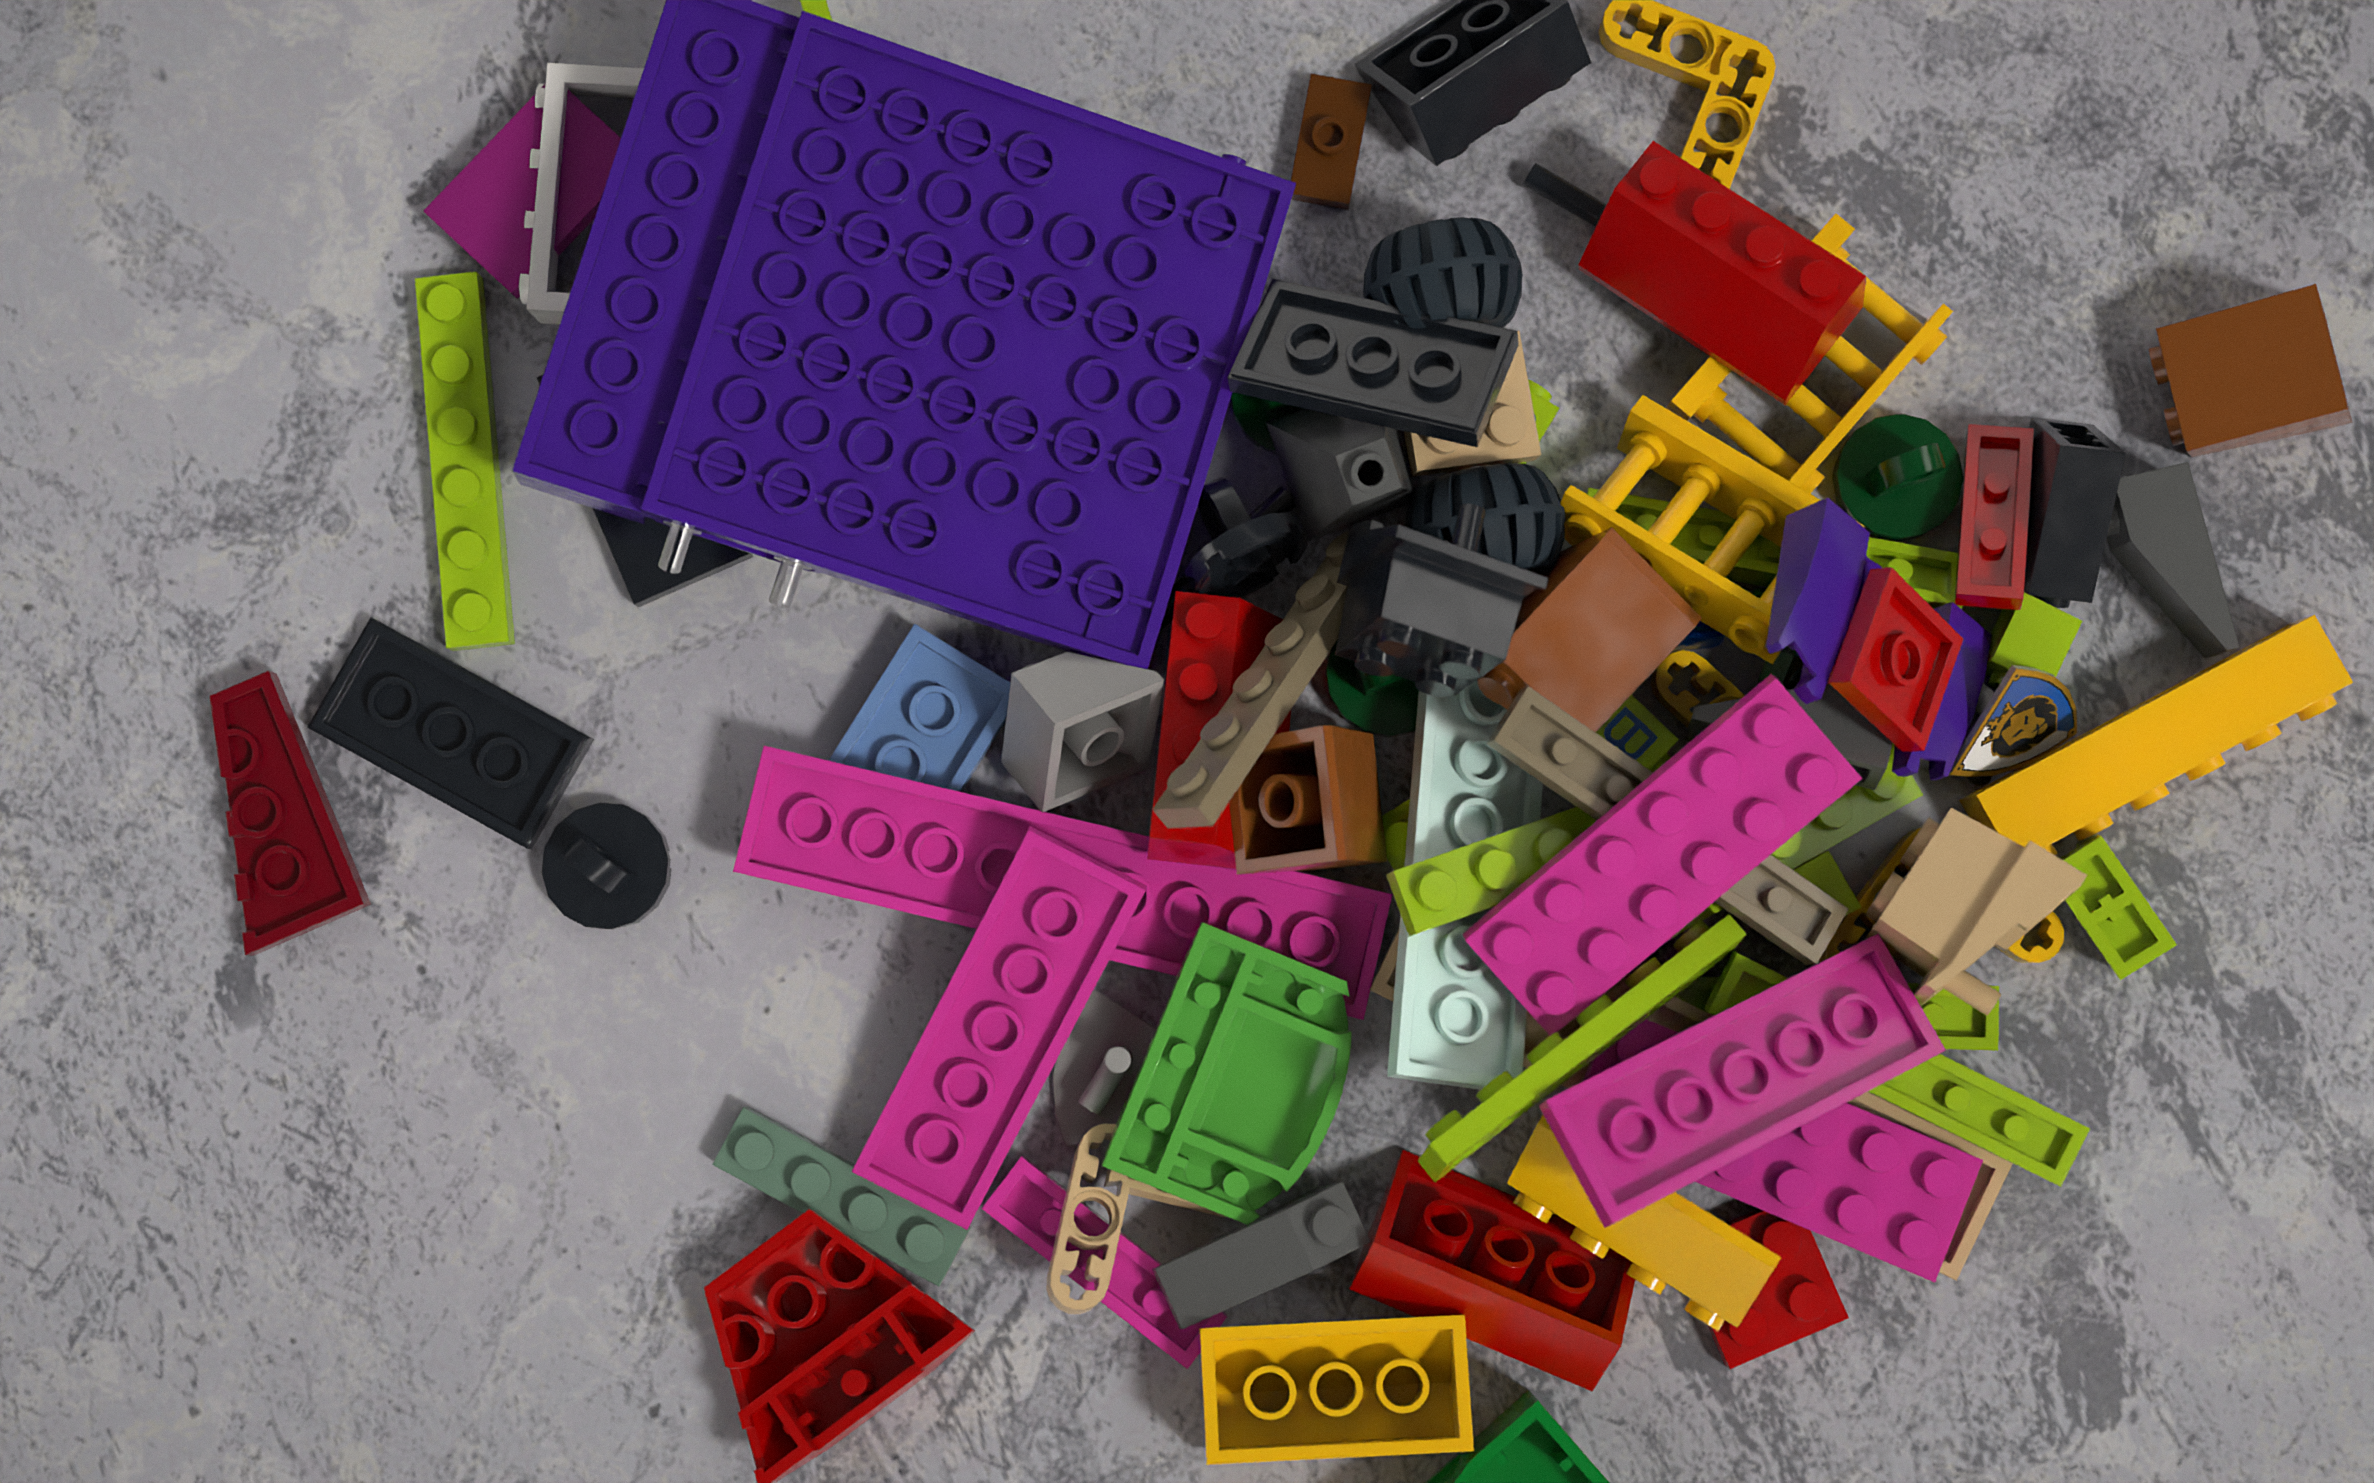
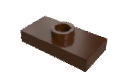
(1330, 141)

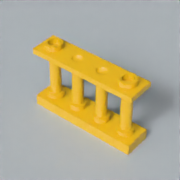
(1705, 399)
(1707, 473)

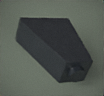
(2069, 509)

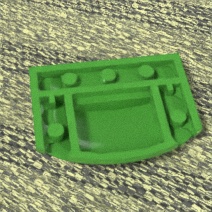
(1235, 1078)

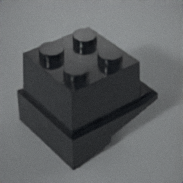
(1428, 604)

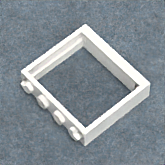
(539, 287)

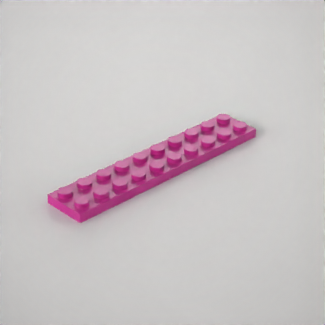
(949, 850)

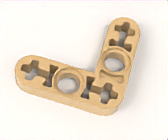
(1096, 1270)

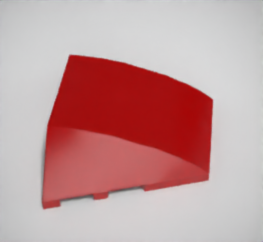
(821, 1340)

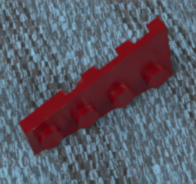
(283, 829)

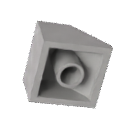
(1078, 726)

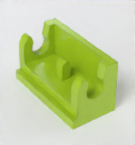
(2114, 909)

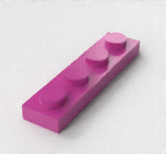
(1031, 1208)

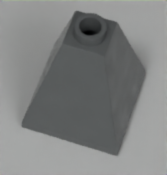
(1322, 463)

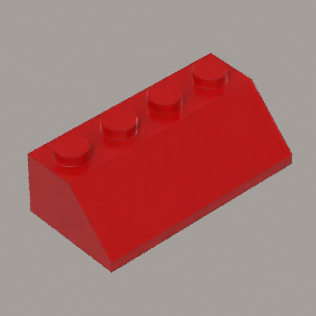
(1722, 273)
(1208, 650)
(1513, 1276)

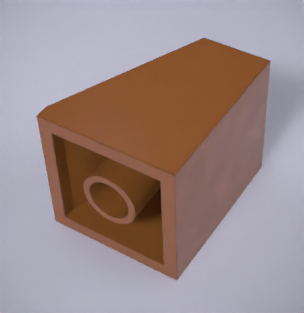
(2251, 374)
(1592, 631)
(1310, 804)

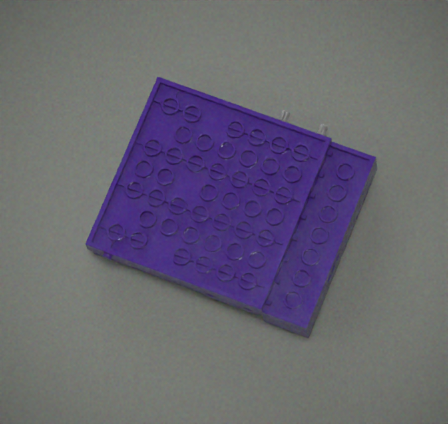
(904, 328)

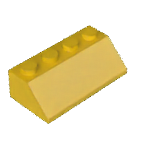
(1665, 1241)
(1336, 1389)

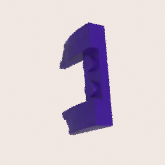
(1813, 605)

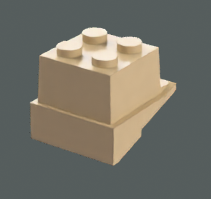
(1963, 899)

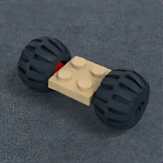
(1474, 275)

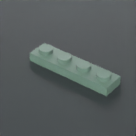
(820, 1180)

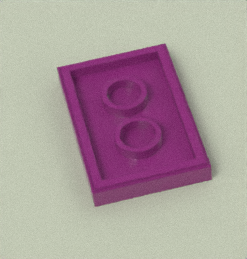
(490, 196)

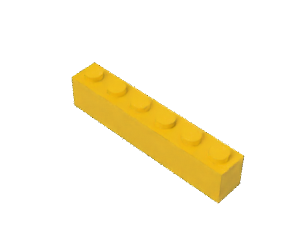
(2163, 738)

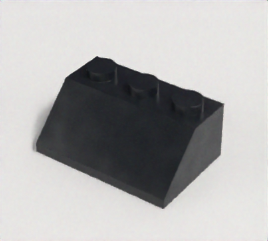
(1472, 69)

